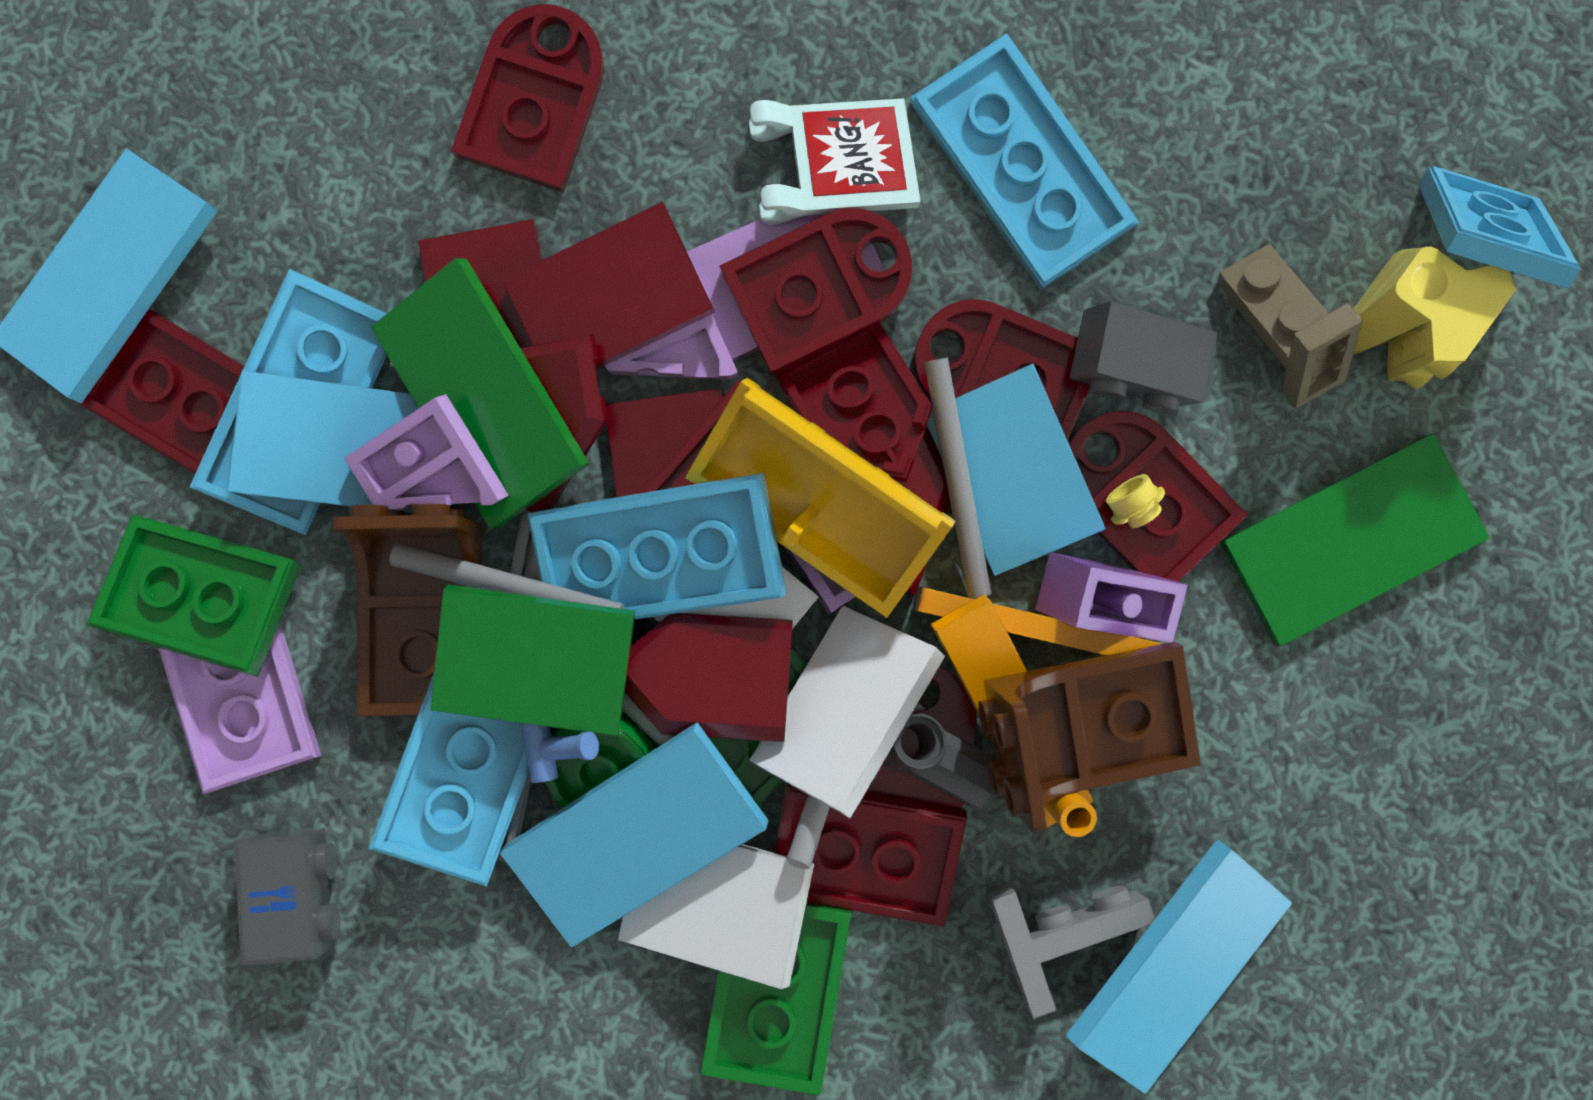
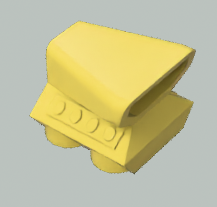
(1429, 312)

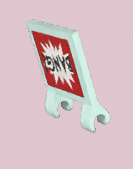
(843, 157)

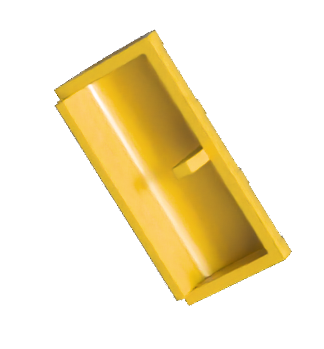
(825, 498)

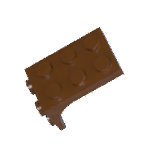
(397, 606)
(1088, 726)

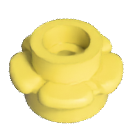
(1135, 501)

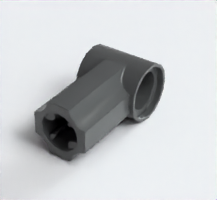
(944, 762)

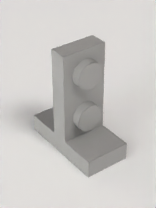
(1061, 933)

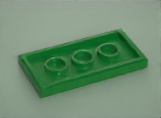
(459, 346)
(1354, 540)

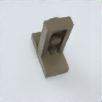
(1293, 324)

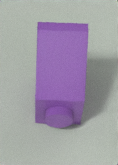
(1110, 598)

